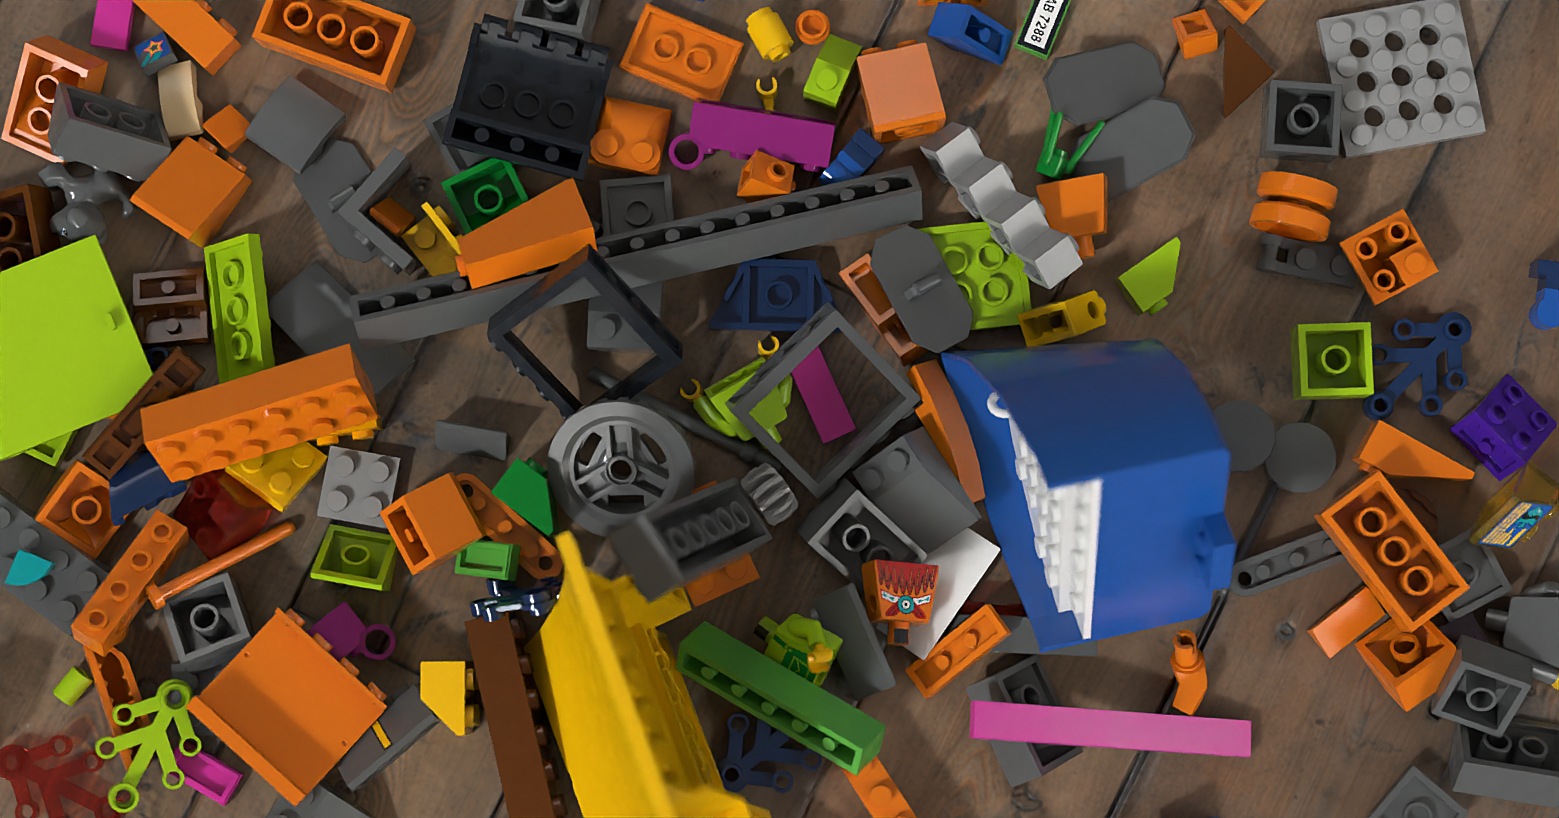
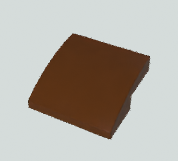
(172, 308)

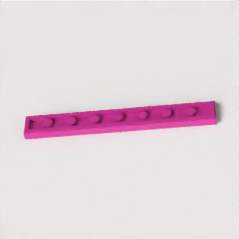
(1109, 729)

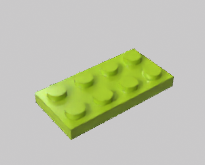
(239, 307)

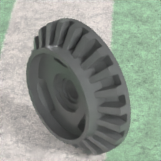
(586, 487)

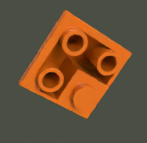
(1388, 257)

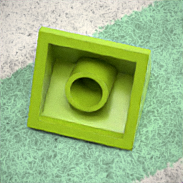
(356, 558)

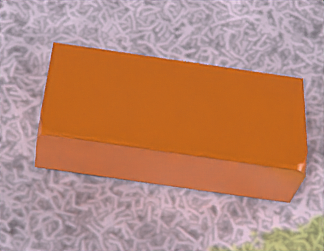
(1346, 621)

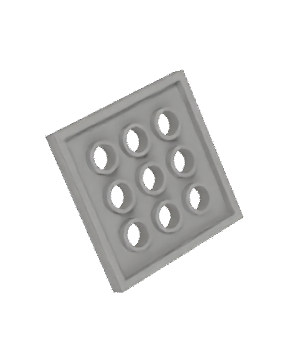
(1450, 51)

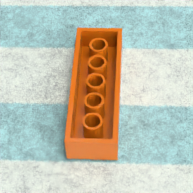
(259, 413)

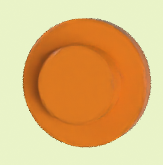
(812, 27)

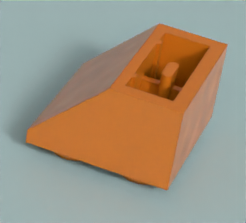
(432, 523)

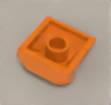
(630, 137)
(80, 509)

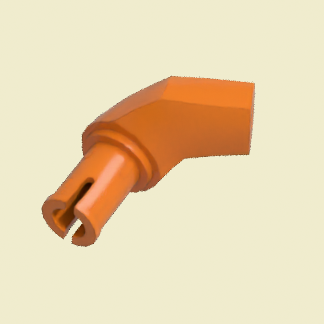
(1190, 672)

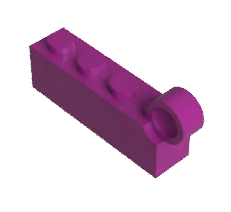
(751, 129)
(348, 633)

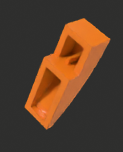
(878, 308)

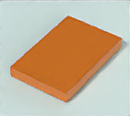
(680, 55)

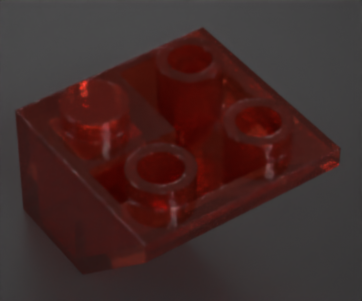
(221, 512)

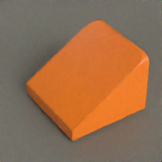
(1195, 34)
(227, 128)
(392, 216)

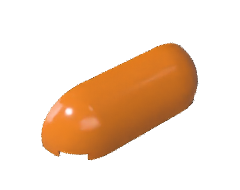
(114, 686)

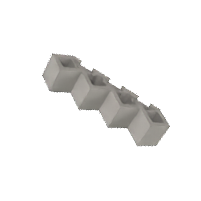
(1014, 218)

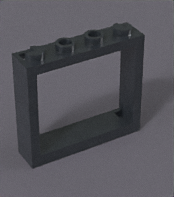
(618, 295)

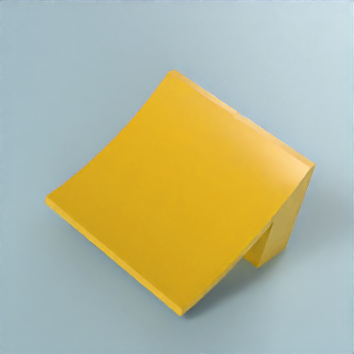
(623, 704)

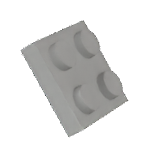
(358, 486)

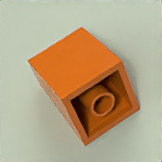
(900, 92)
(194, 190)

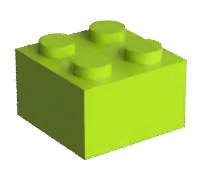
(1331, 361)

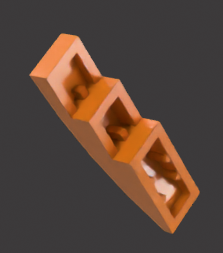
(947, 426)

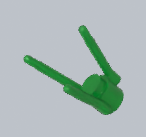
(1052, 160)

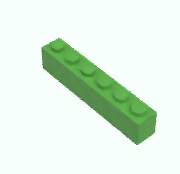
(780, 697)

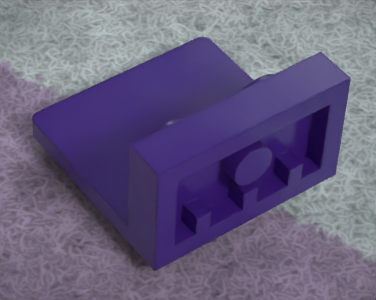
(1504, 428)

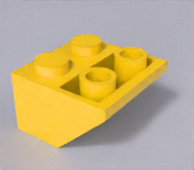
(449, 693)

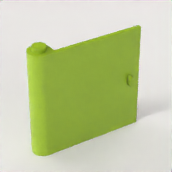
(64, 347)

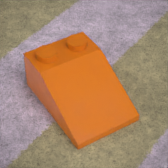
(41, 68)

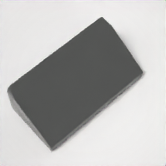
(472, 440)

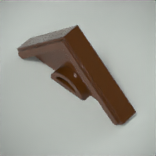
(1242, 71)

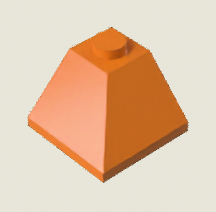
(1407, 662)

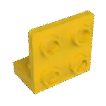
(434, 241)

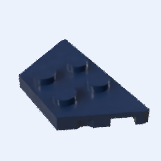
(772, 296)

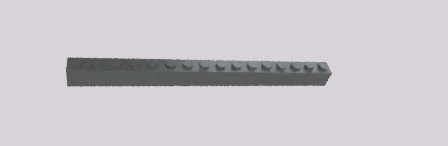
(653, 254)

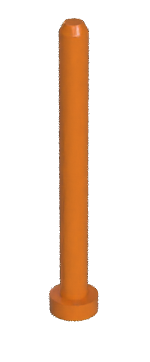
(159, 594)

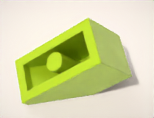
(831, 72)
(1151, 279)

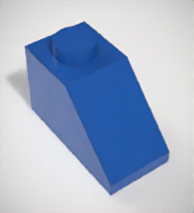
(970, 32)

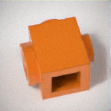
(765, 178)

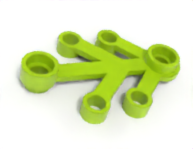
(151, 738)

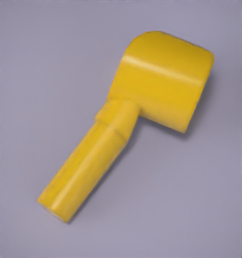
(767, 97)

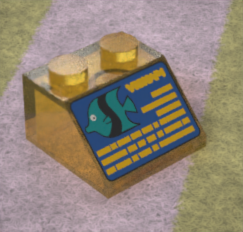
(1517, 509)

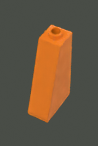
(527, 237)

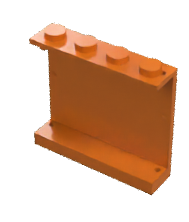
(289, 706)

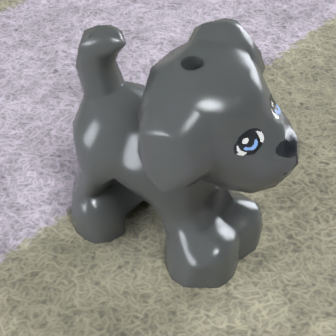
(83, 195)

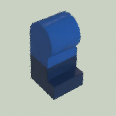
(853, 159)
(1545, 311)

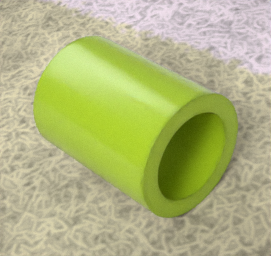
(72, 685)

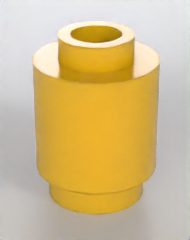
(769, 34)

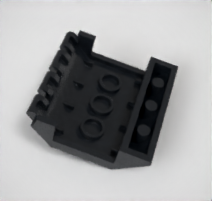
(529, 98)

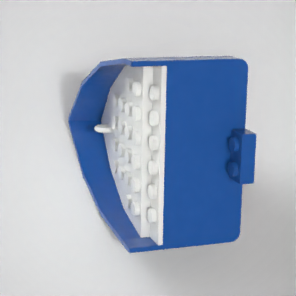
(1099, 483)

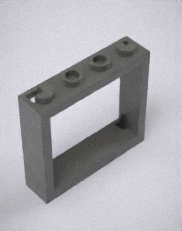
(783, 362)

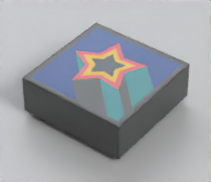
(155, 53)

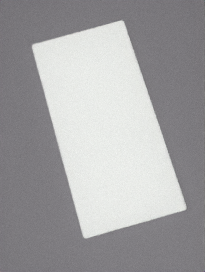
(961, 566)

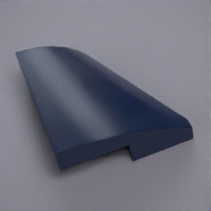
(140, 484)

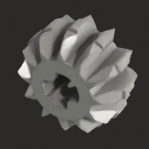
(769, 494)

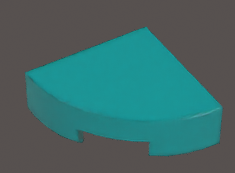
(28, 568)

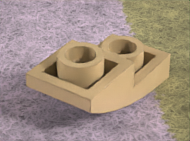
(179, 100)

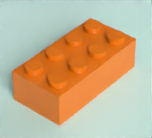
(339, 37)
(1391, 551)

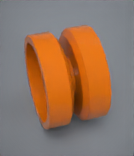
(1293, 206)

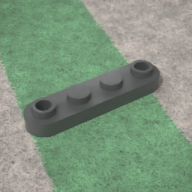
(1285, 563)

